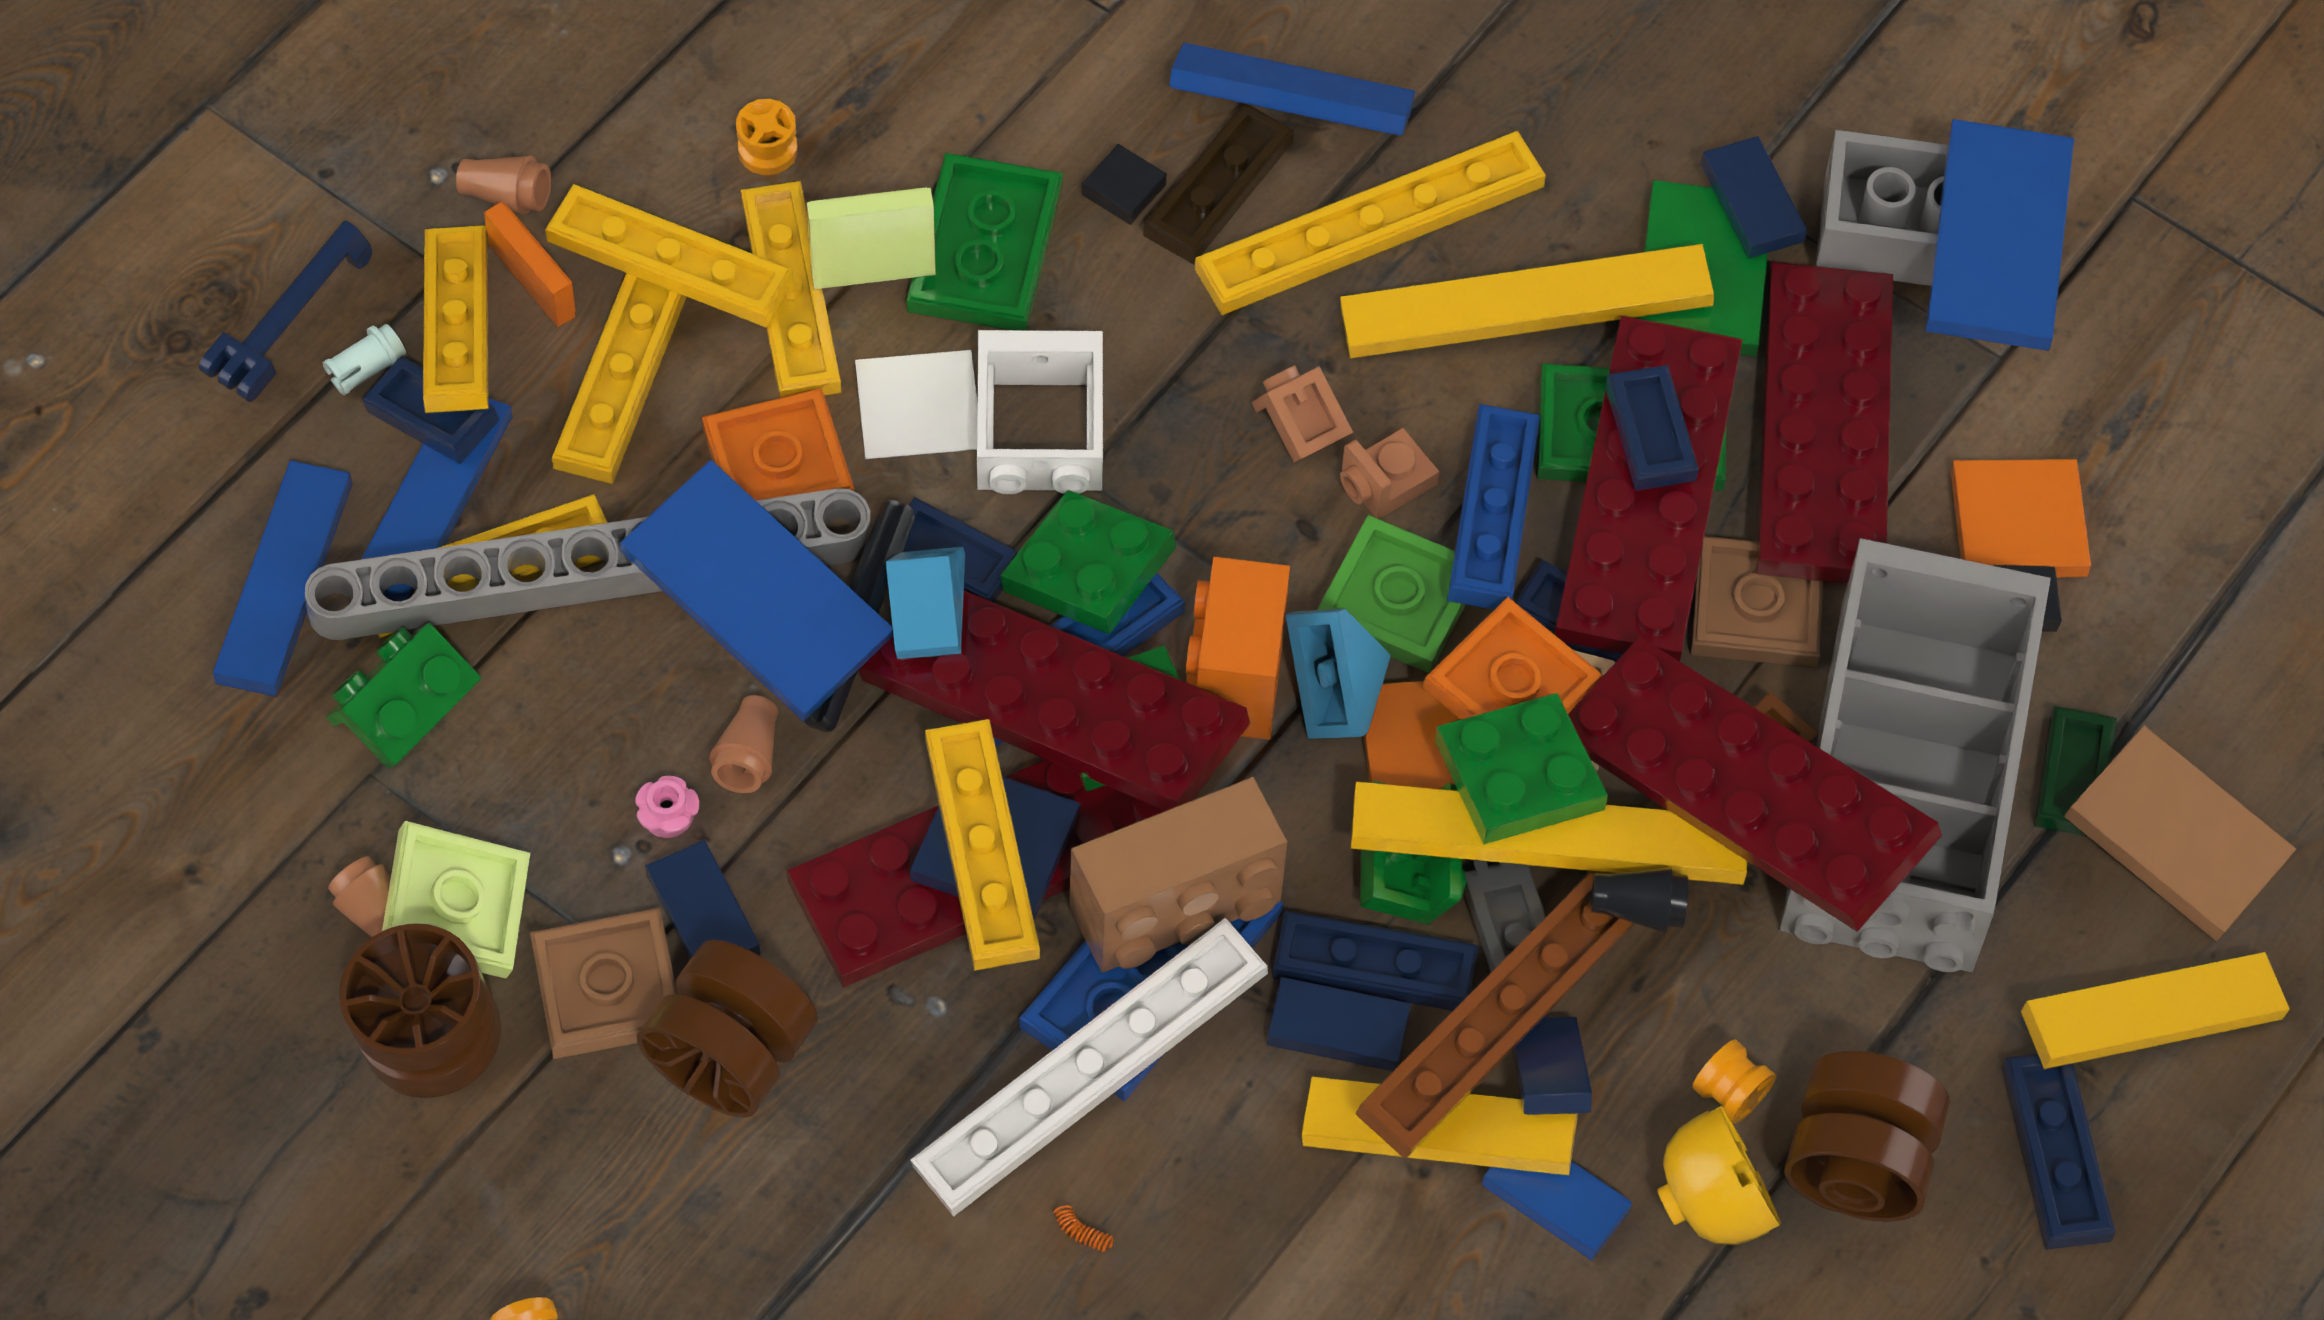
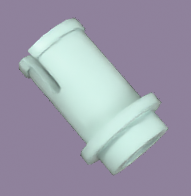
(365, 358)

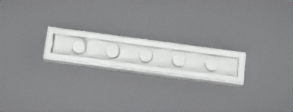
(1089, 1066)

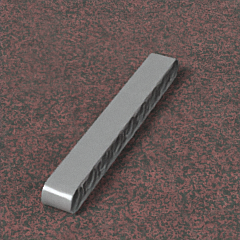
(554, 555)

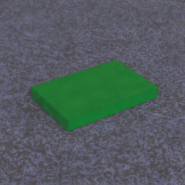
(1694, 216)
(988, 242)
(1570, 419)

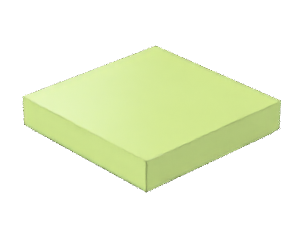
(871, 237)
(460, 887)

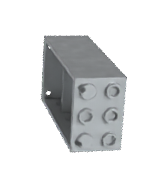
(1934, 709)

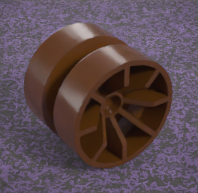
(420, 1010)
(727, 1028)
(1867, 1136)

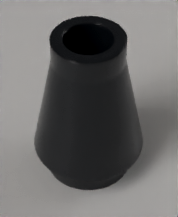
(1642, 897)

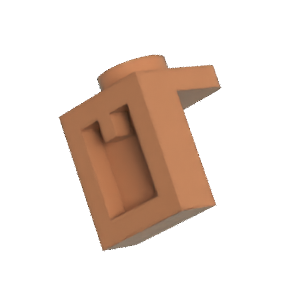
(1303, 411)
(1387, 473)

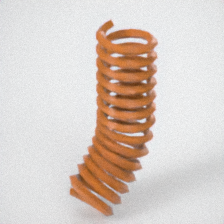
(1076, 1229)

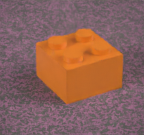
(1240, 637)

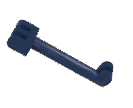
(245, 360)

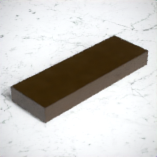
(1218, 183)

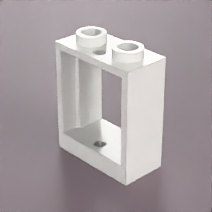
(1039, 359)

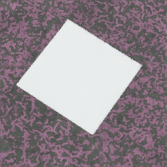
(917, 404)

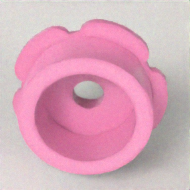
(666, 821)

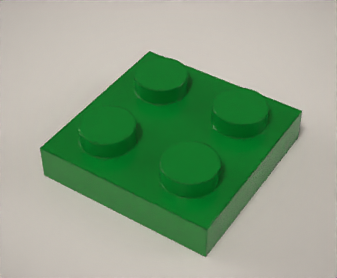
(1088, 561)
(1520, 768)

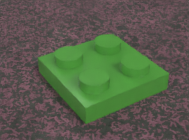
(1398, 592)

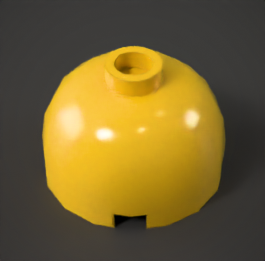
(1715, 1182)

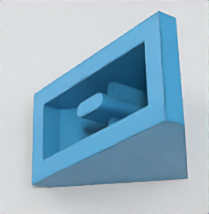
(927, 601)
(1336, 672)

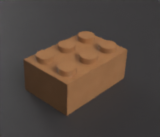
(1177, 875)

